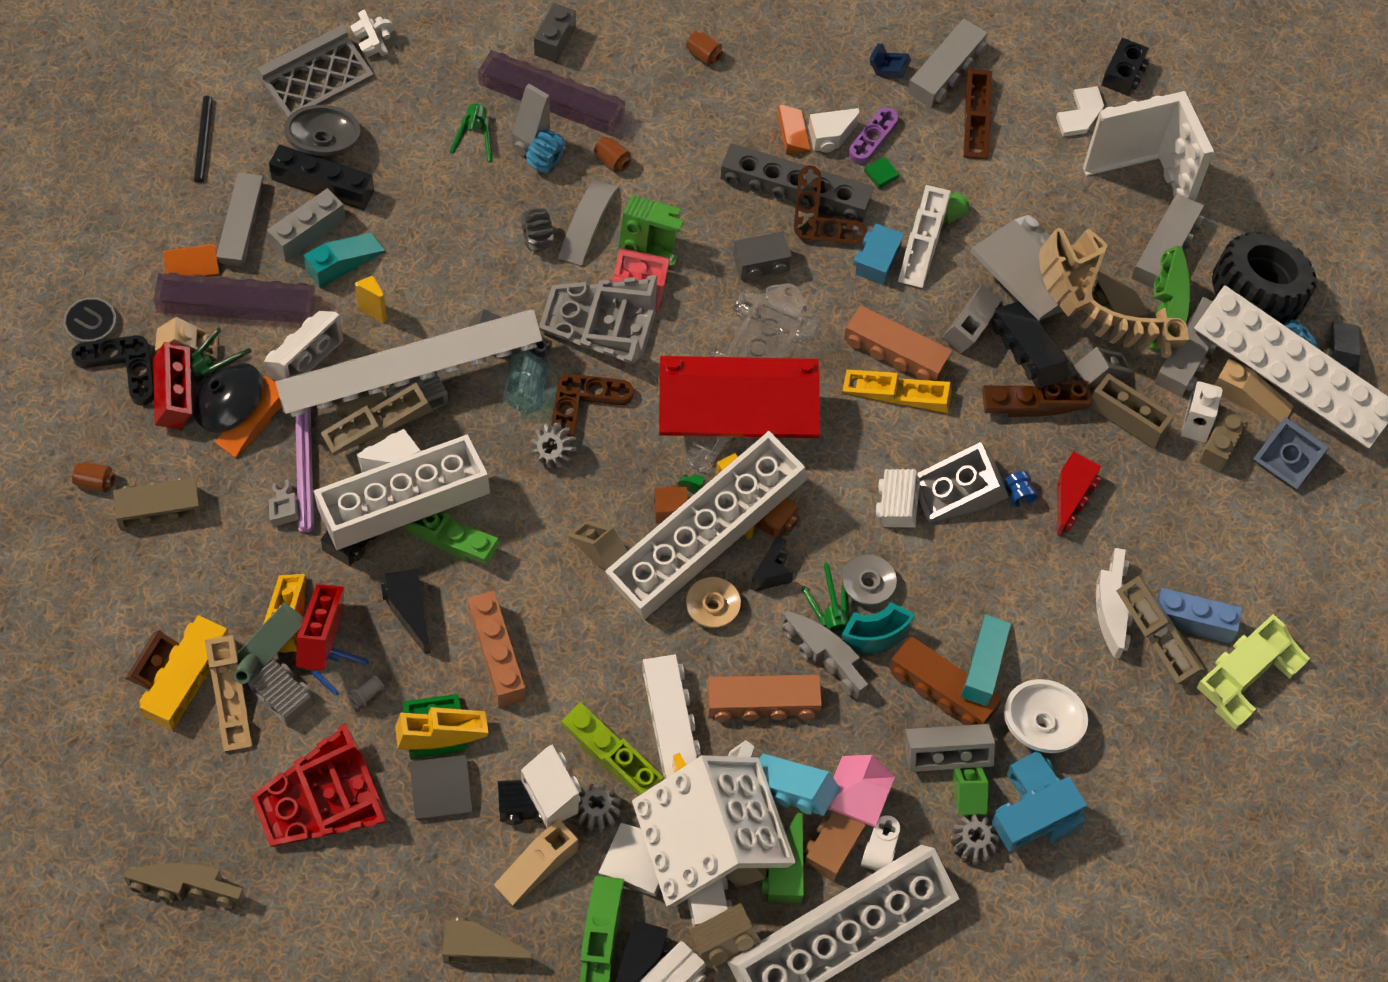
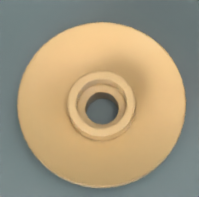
(713, 591)

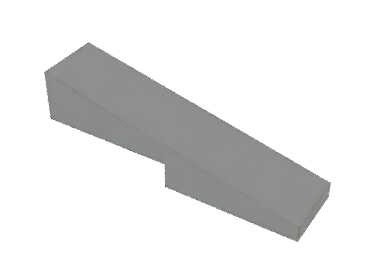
(240, 219)

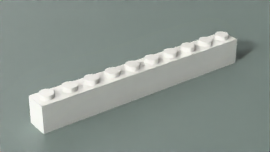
(408, 361)
(674, 735)

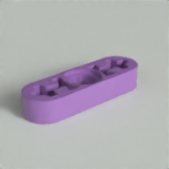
(873, 127)

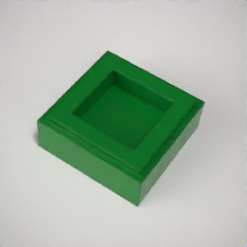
(881, 172)

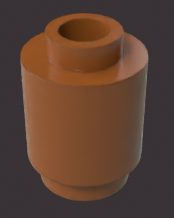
(704, 47)
(612, 154)
(93, 476)

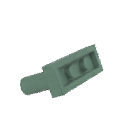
(267, 642)

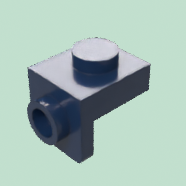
(889, 64)

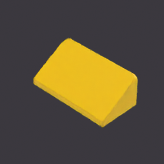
(371, 298)

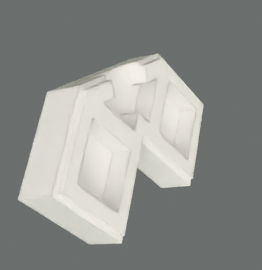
(1079, 121)

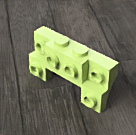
(1245, 664)

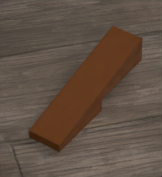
(977, 113)

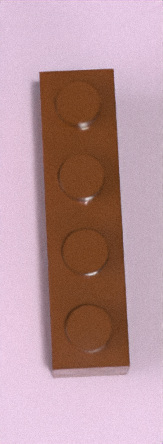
(940, 681)

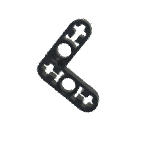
(131, 358)

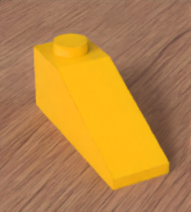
(292, 591)

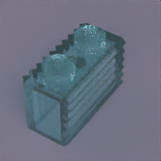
(525, 382)

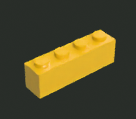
(182, 675)

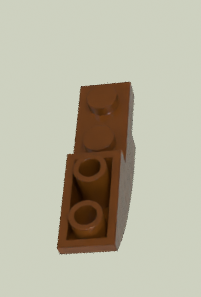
(1035, 402)

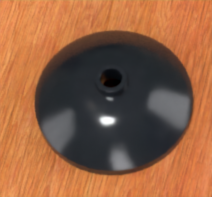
(228, 397)

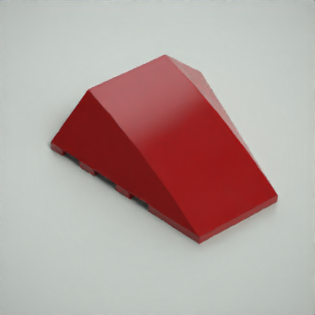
(320, 794)

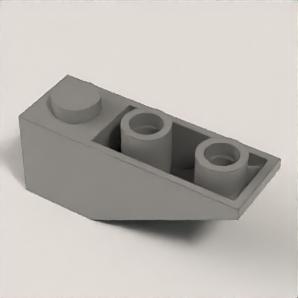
(972, 319)

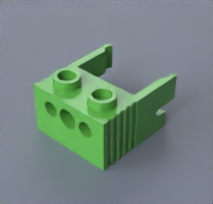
(650, 228)

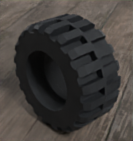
(1267, 274)

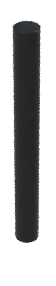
(203, 139)

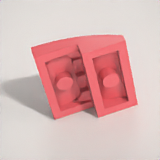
(641, 266)

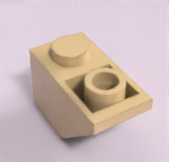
(186, 334)

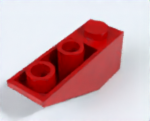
(1073, 484)

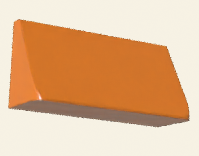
(793, 130)
(192, 261)

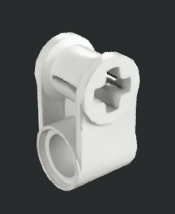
(881, 848)

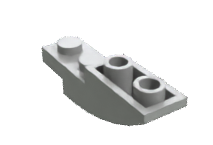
(820, 643)

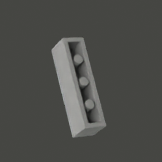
(947, 63)
(1172, 231)
(1181, 367)

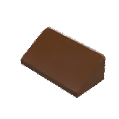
(151, 659)

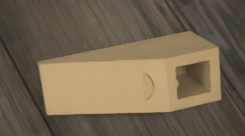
(537, 862)

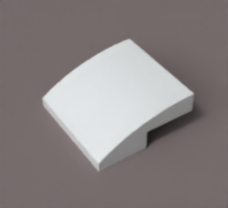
(631, 861)

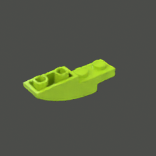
(609, 751)

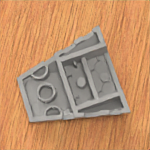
(604, 315)

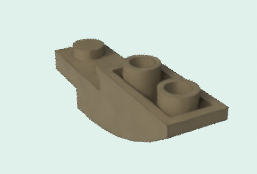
(173, 880)

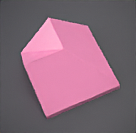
(863, 788)

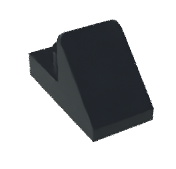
(771, 571)

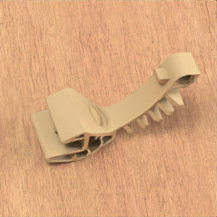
(1071, 278)

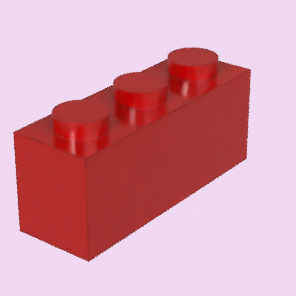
(172, 385)

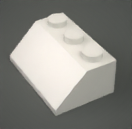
(305, 347)

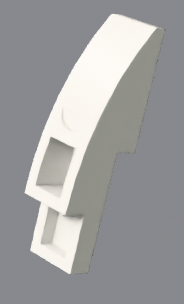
(1111, 610)

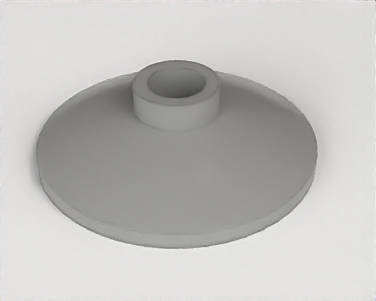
(872, 569)

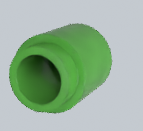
(956, 208)

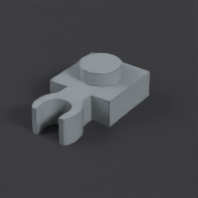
(284, 506)

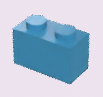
(878, 254)

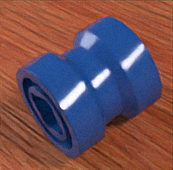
(1020, 487)

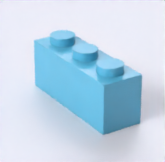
(799, 785)

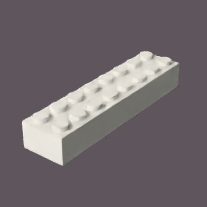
(1295, 366)
(706, 524)
(851, 923)

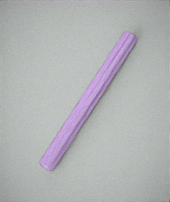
(304, 472)

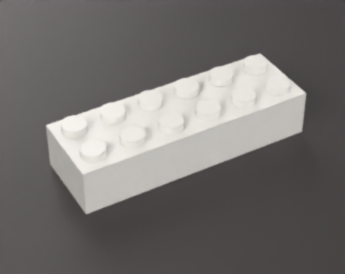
(402, 492)

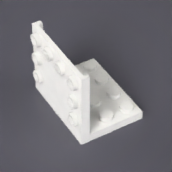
(1150, 131)
(709, 823)

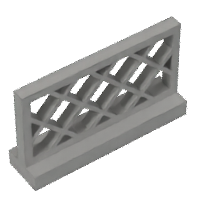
(301, 59)

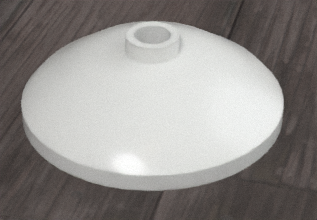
(1046, 704)

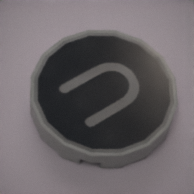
(90, 320)

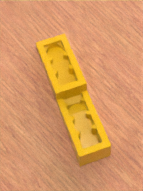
(890, 388)

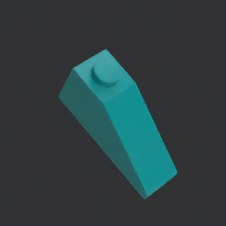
(340, 257)

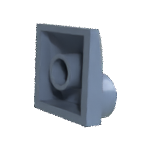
(1291, 453)

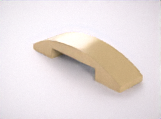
(228, 693)

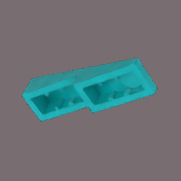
(986, 660)

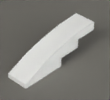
(924, 236)

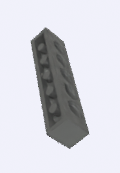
(757, 169)

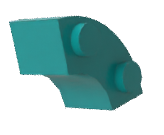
(878, 631)

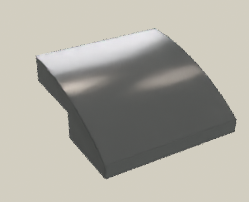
(440, 786)

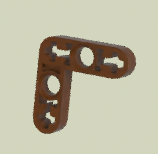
(818, 222)
(573, 397)

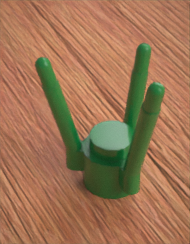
(475, 119)
(834, 618)

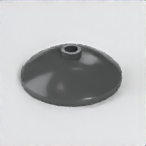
(322, 130)

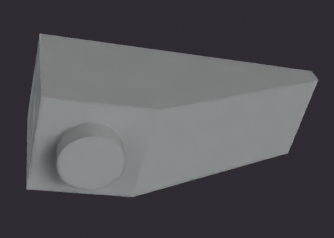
(531, 118)

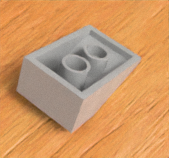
(961, 484)

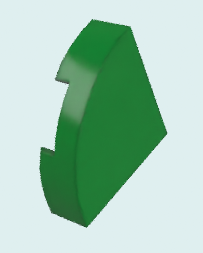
(692, 483)

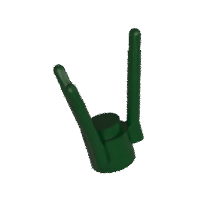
(203, 365)

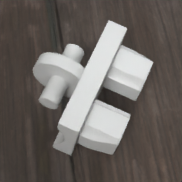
(375, 31)

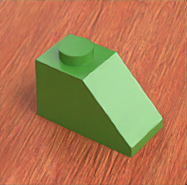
(970, 791)

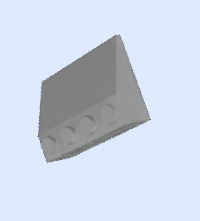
(1014, 261)

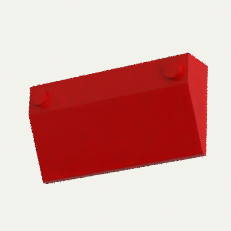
(739, 397)

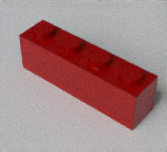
(319, 627)

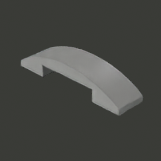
(586, 222)

